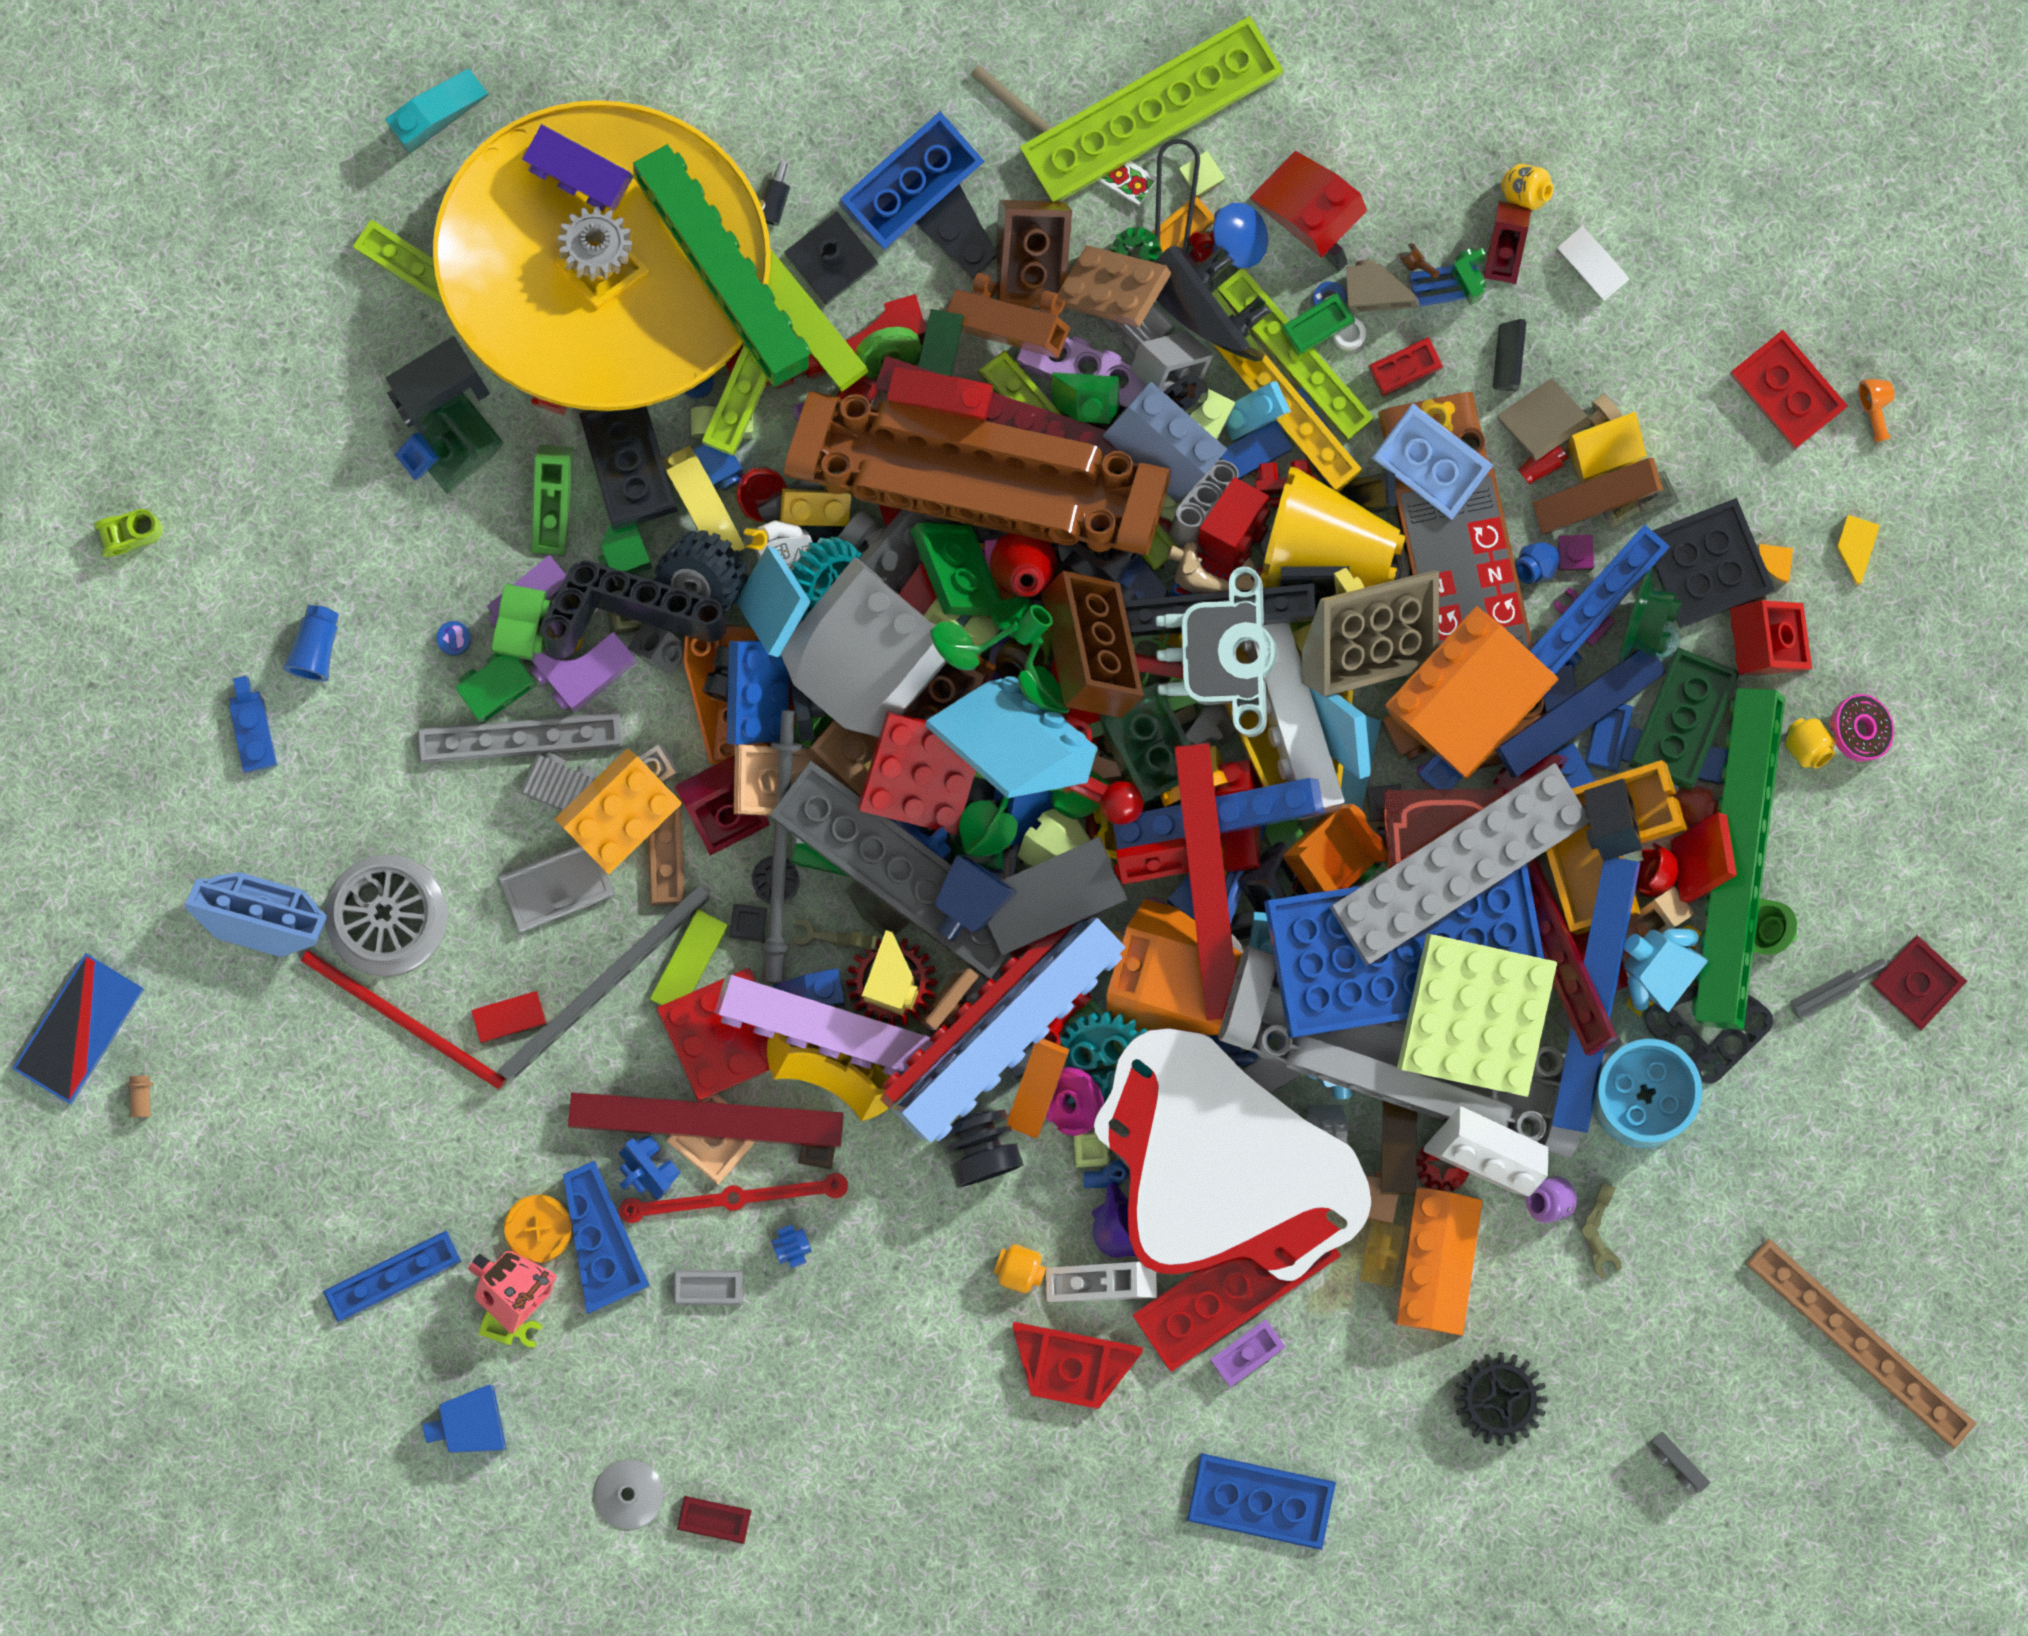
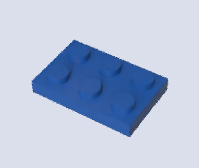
(755, 693)

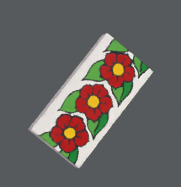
(1130, 182)

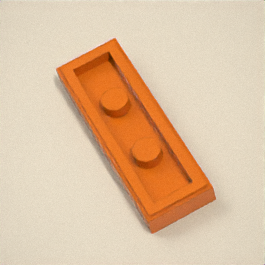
(1037, 1088)

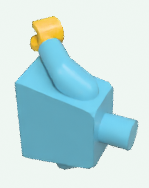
(1661, 967)

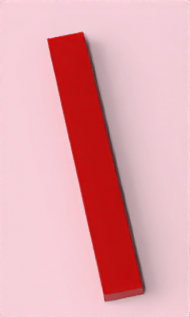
(1206, 876)

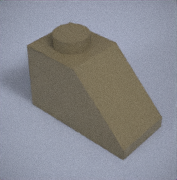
(1376, 289)

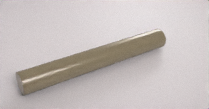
(1010, 100)

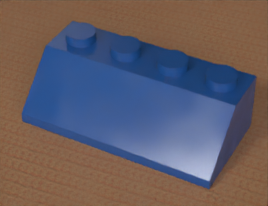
(910, 181)

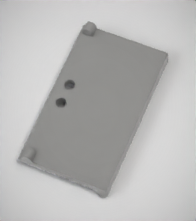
(554, 884)

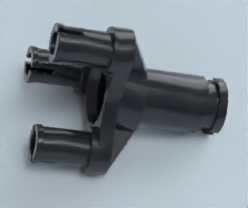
(1081, 561)

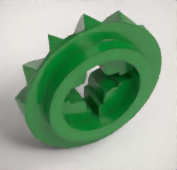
(1137, 237)

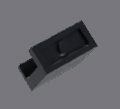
(433, 381)

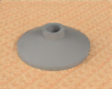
(647, 1496)

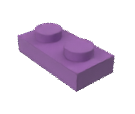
(1247, 1353)

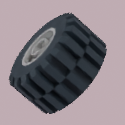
(704, 567)

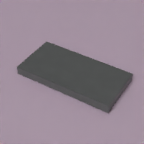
(1057, 895)

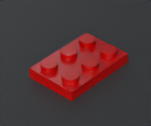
(1788, 389)

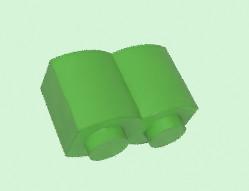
(520, 622)

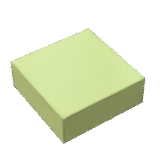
(1208, 176)
(1090, 1151)

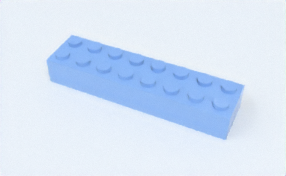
(1009, 1029)

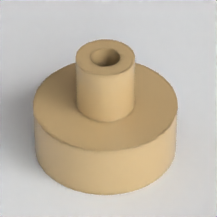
(1604, 410)

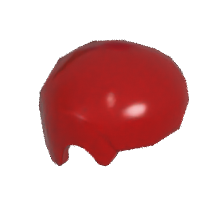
(757, 487)
(1657, 871)

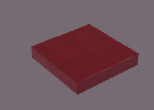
(1918, 983)

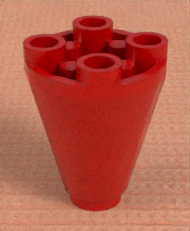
(1021, 555)

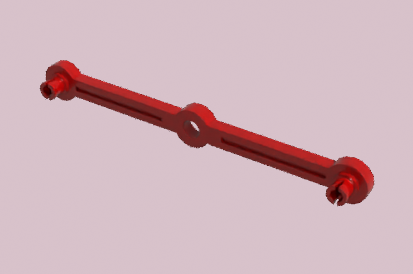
(632, 1209)

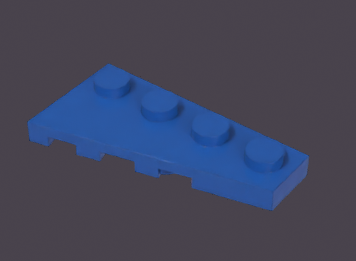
(602, 1245)

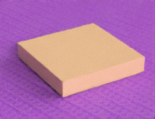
(711, 1156)

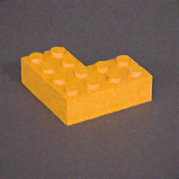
(1579, 868)

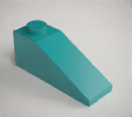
(435, 109)

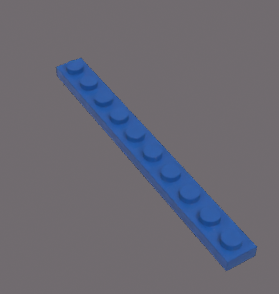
(1578, 622)

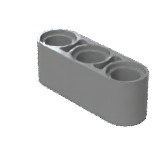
(1200, 502)

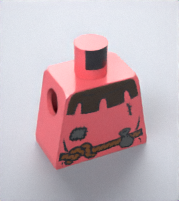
(511, 1287)

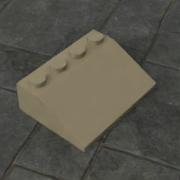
(1372, 634)

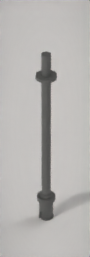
(774, 944)

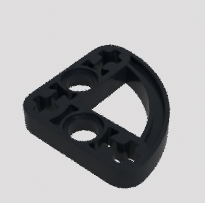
(1702, 1050)

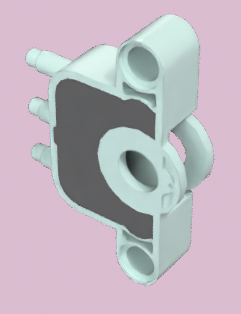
(1209, 652)

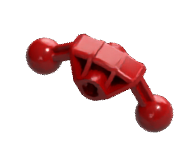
(1118, 801)

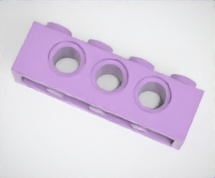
(1078, 352)

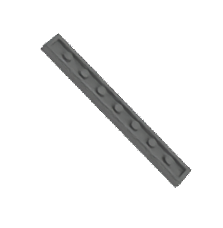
(604, 984)

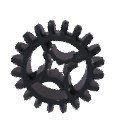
(1473, 1407)

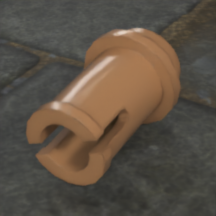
(139, 1096)

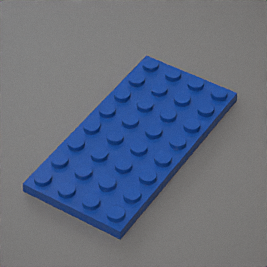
(1331, 988)

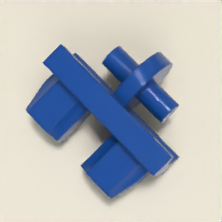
(642, 1172)

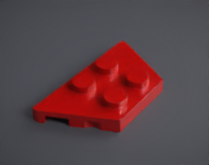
(1072, 1365)

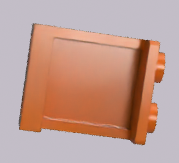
(1335, 851)

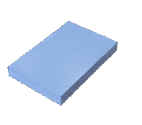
(1432, 461)

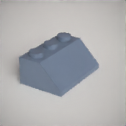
(1165, 436)

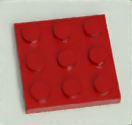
(915, 776)
(710, 1051)

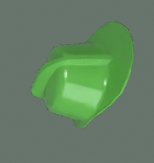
(1775, 927)

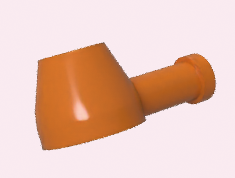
(1881, 395)

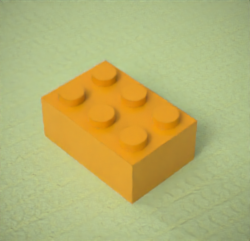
(618, 811)

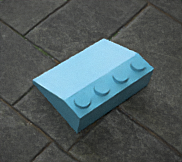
(1014, 740)

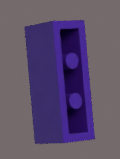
(577, 169)

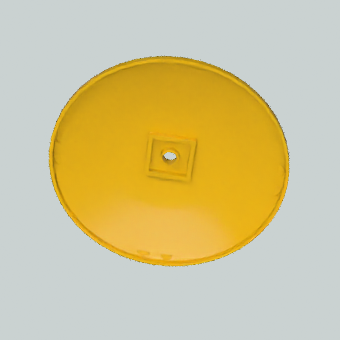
(576, 338)

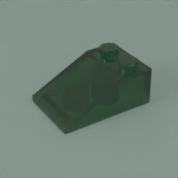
(1146, 744)

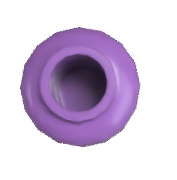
(1552, 1200)

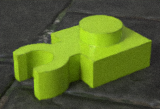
(494, 1330)

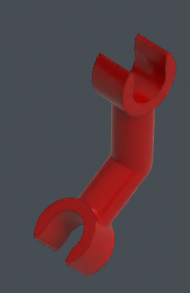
(1057, 1025)

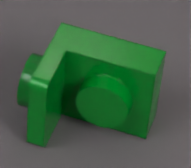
(1469, 281)

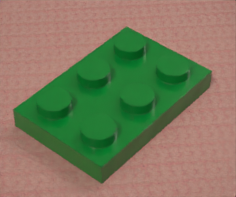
(956, 568)

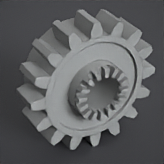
(598, 228)

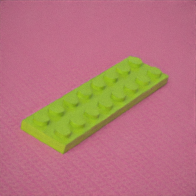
(1151, 110)

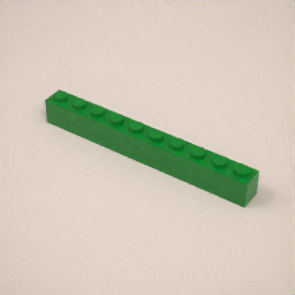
(1735, 904)

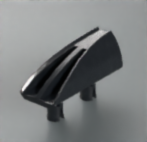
(1200, 307)

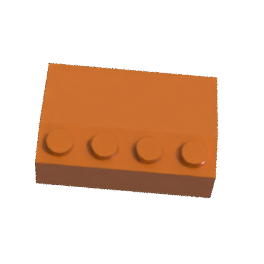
(1471, 692)

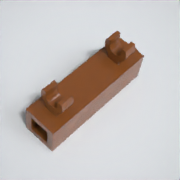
(1010, 323)

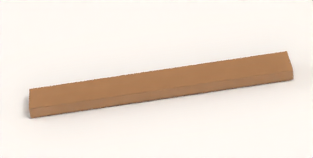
(1861, 1344)

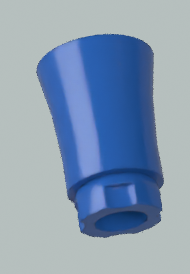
(313, 644)

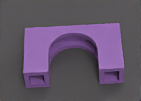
(578, 679)

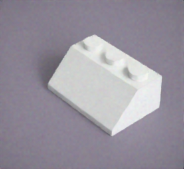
(1490, 1152)

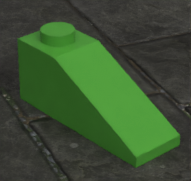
(552, 499)

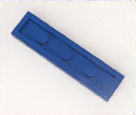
(392, 1276)

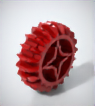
(919, 973)

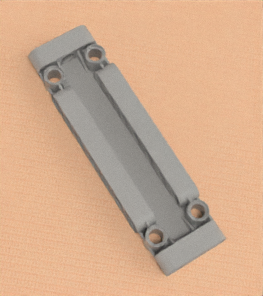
(1368, 1060)

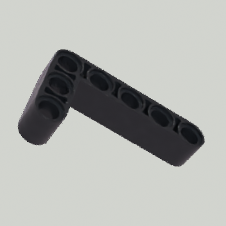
(627, 603)

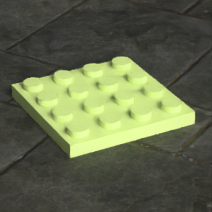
(1477, 1015)

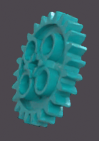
(1098, 1036)

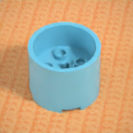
(1658, 1069)

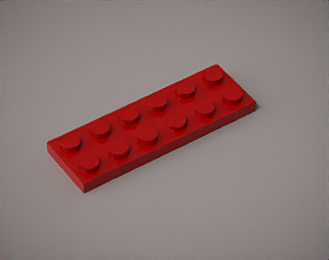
(1214, 1304)

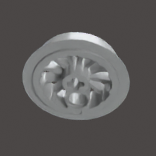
(353, 882)

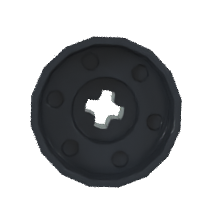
(981, 1148)

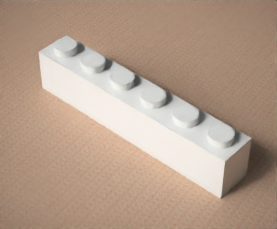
(1294, 719)

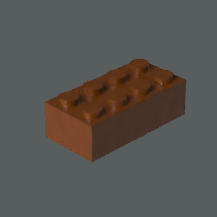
(1092, 644)

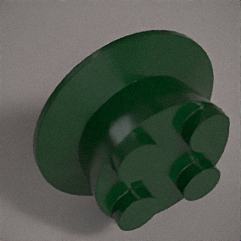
(1649, 620)

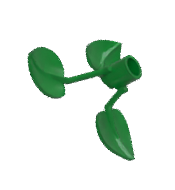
(1026, 626)
(990, 830)

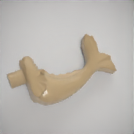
(1195, 578)

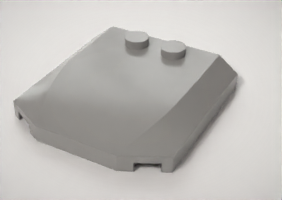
(862, 651)

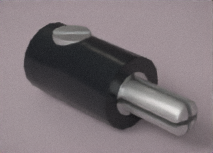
(775, 195)

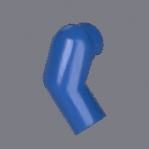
(1114, 1172)

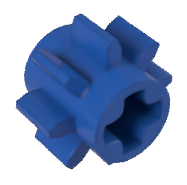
(791, 1246)

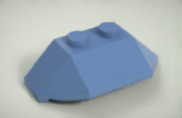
(256, 913)

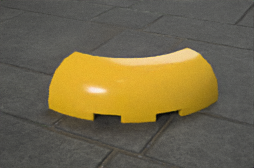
(852, 1083)

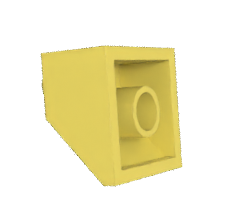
(890, 979)

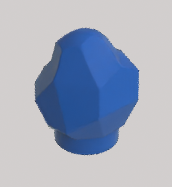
(1537, 563)

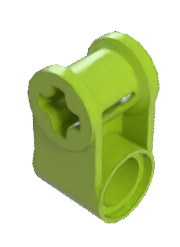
(121, 534)

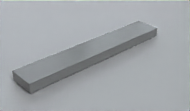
(519, 738)

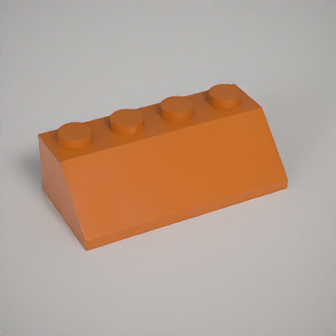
(1438, 1261)

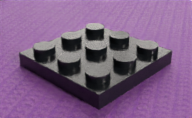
(1711, 563)

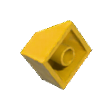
(1606, 447)

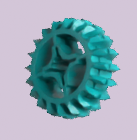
(816, 568)

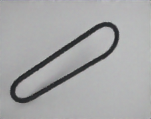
(1193, 189)

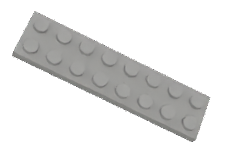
(1460, 864)

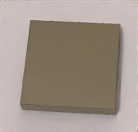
(1543, 419)

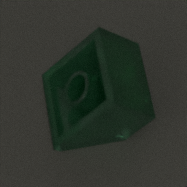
(460, 440)

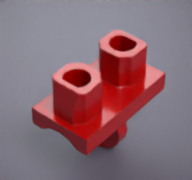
(1268, 479)

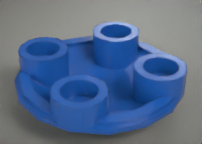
(1241, 233)

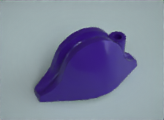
(1111, 1224)

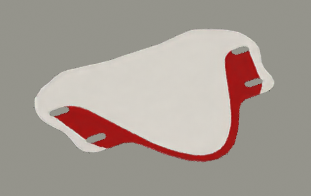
(1224, 1163)

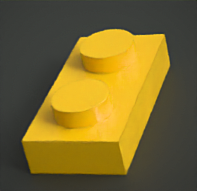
(815, 507)

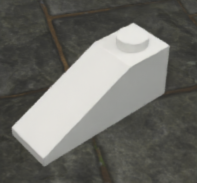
(1100, 1282)

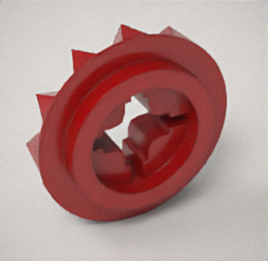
(1430, 1175)

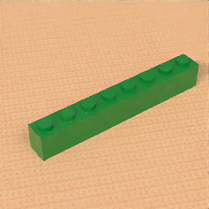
(721, 265)

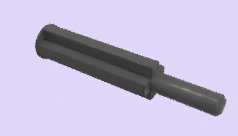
(1833, 989)

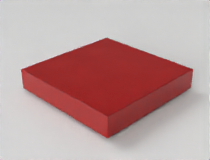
(1704, 857)

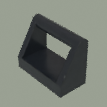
(1261, 882)

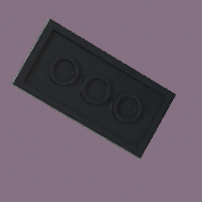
(628, 465)

